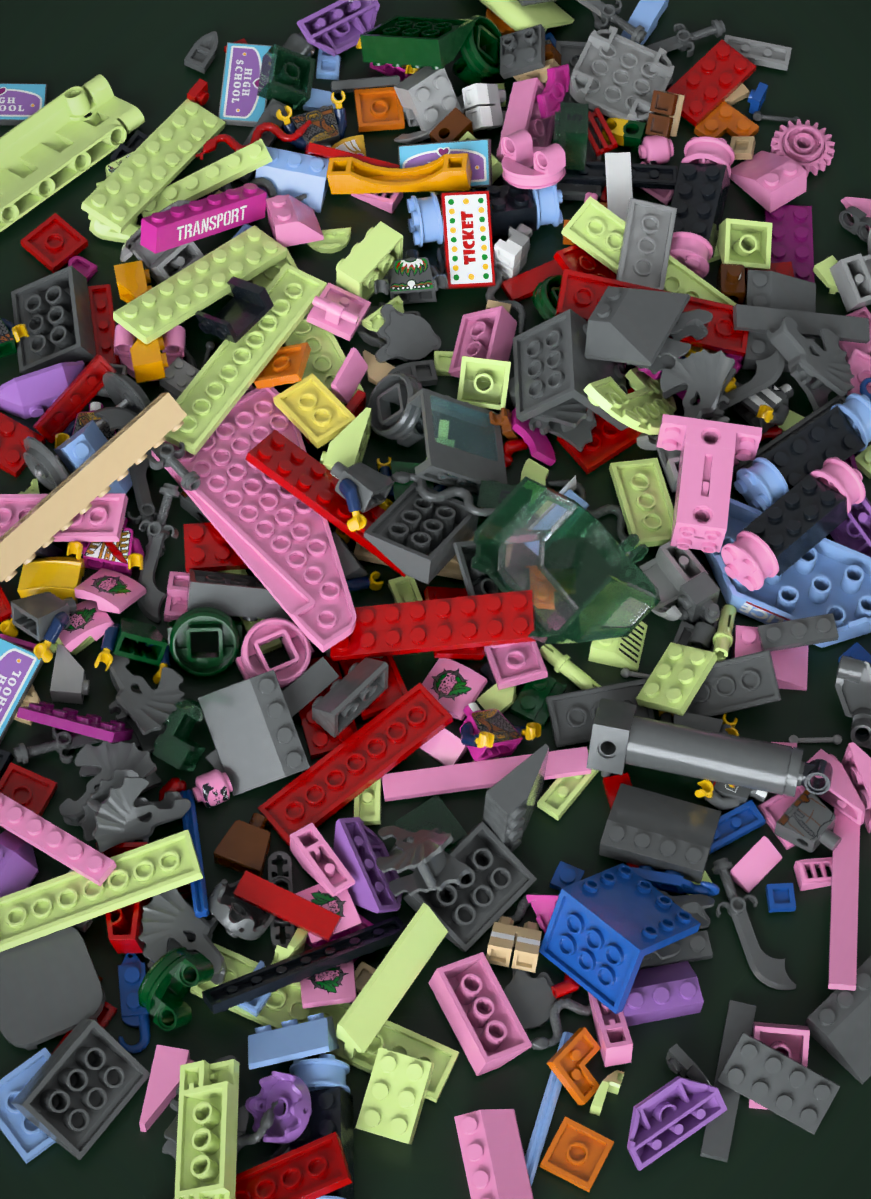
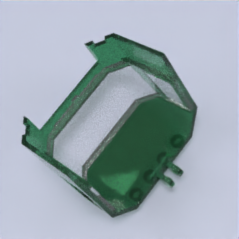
(570, 561)

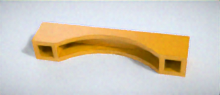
(353, 176)
(146, 359)

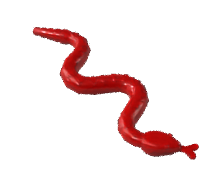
(211, 144)

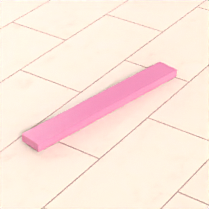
(477, 774)
(844, 905)

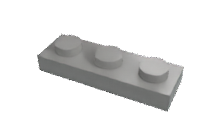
(761, 52)

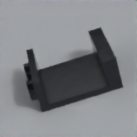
(239, 314)

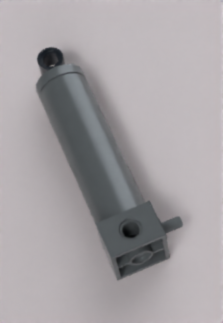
(699, 753)

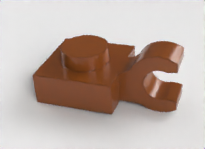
(505, 421)

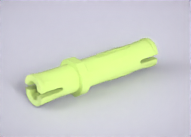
(723, 637)
(568, 668)

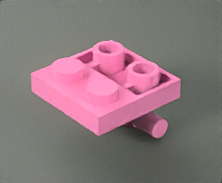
(338, 311)

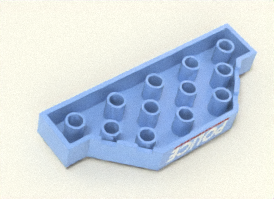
(819, 583)

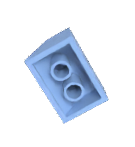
(297, 175)
(82, 446)
(291, 1041)

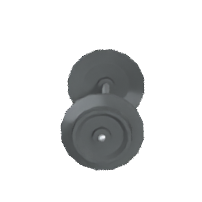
(46, 465)

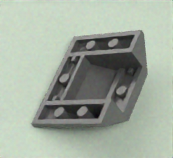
(632, 324)

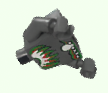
(412, 280)

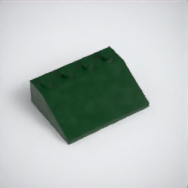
(415, 41)

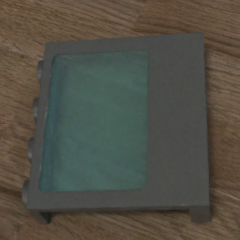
(459, 443)

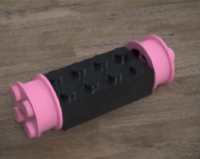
(700, 201)
(794, 524)

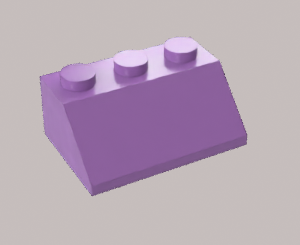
(663, 994)

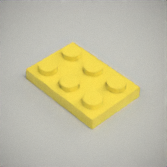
(314, 410)

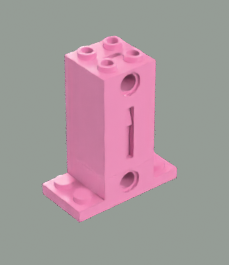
(704, 476)

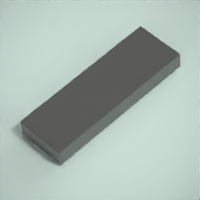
(363, 83)

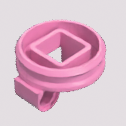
(521, 155)
(173, 341)
(297, 645)

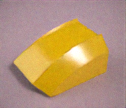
(51, 575)

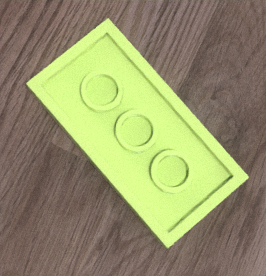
(644, 500)

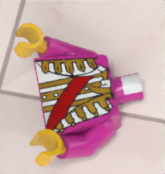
(111, 555)

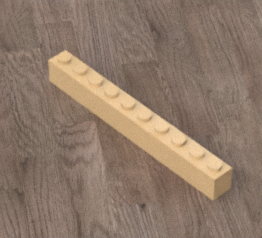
(88, 482)

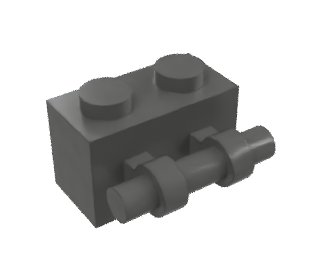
(699, 600)

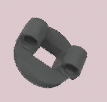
(404, 424)

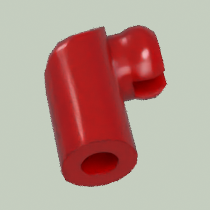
(565, 987)

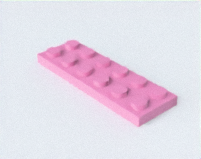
(99, 524)

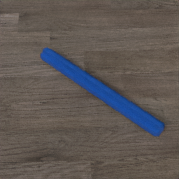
(198, 887)

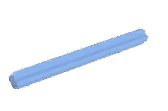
(544, 1118)

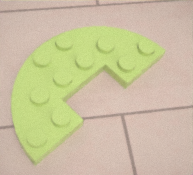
(637, 410)

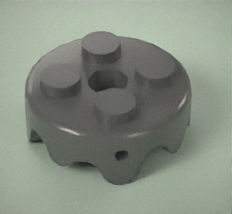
(236, 915)

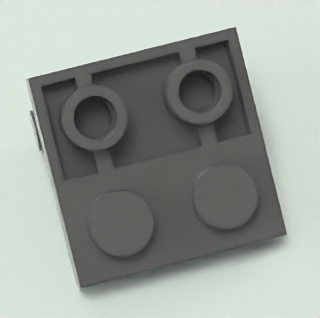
(522, 51)

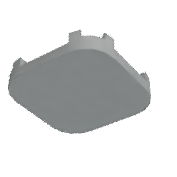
(619, 75)

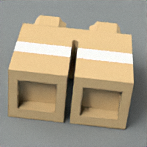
(506, 936)

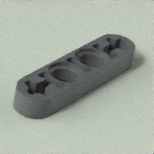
(272, 872)

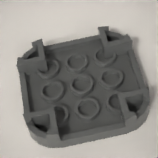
(47, 988)

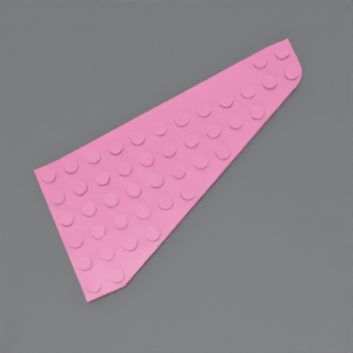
(267, 525)

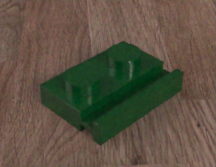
(532, 703)

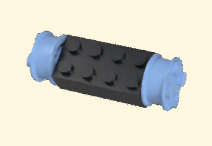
(508, 209)
(835, 434)
(330, 1109)

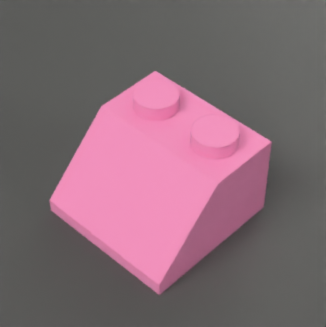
(292, 221)

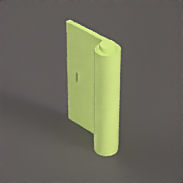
(523, 17)

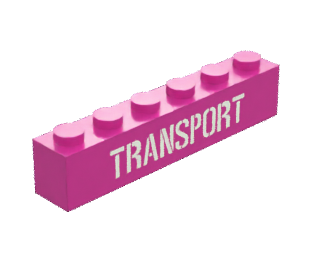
(203, 218)

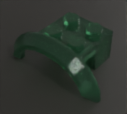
(174, 744)

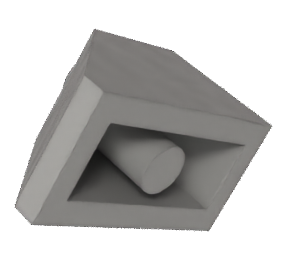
(68, 679)

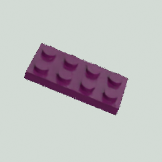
(793, 239)
(69, 720)

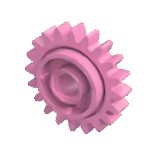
(804, 145)

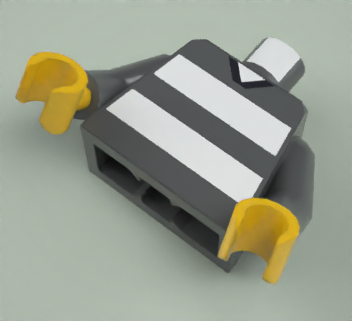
(764, 408)

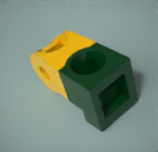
(626, 132)

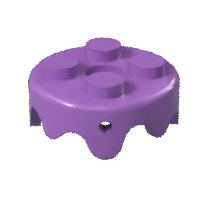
(284, 1089)

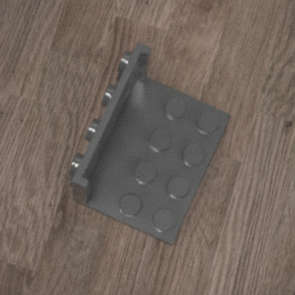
(554, 368)

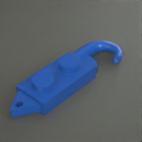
(674, 882)
(131, 975)

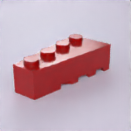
(125, 923)

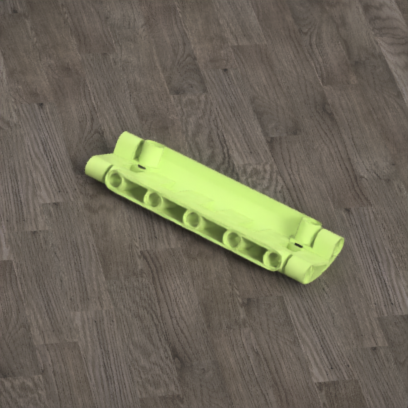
(60, 145)

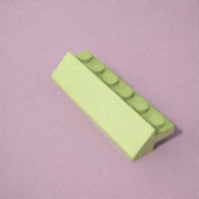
(390, 981)
(207, 1130)

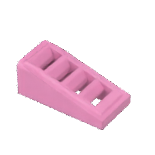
(381, 202)
(812, 864)

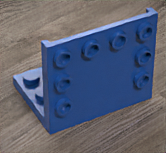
(608, 927)

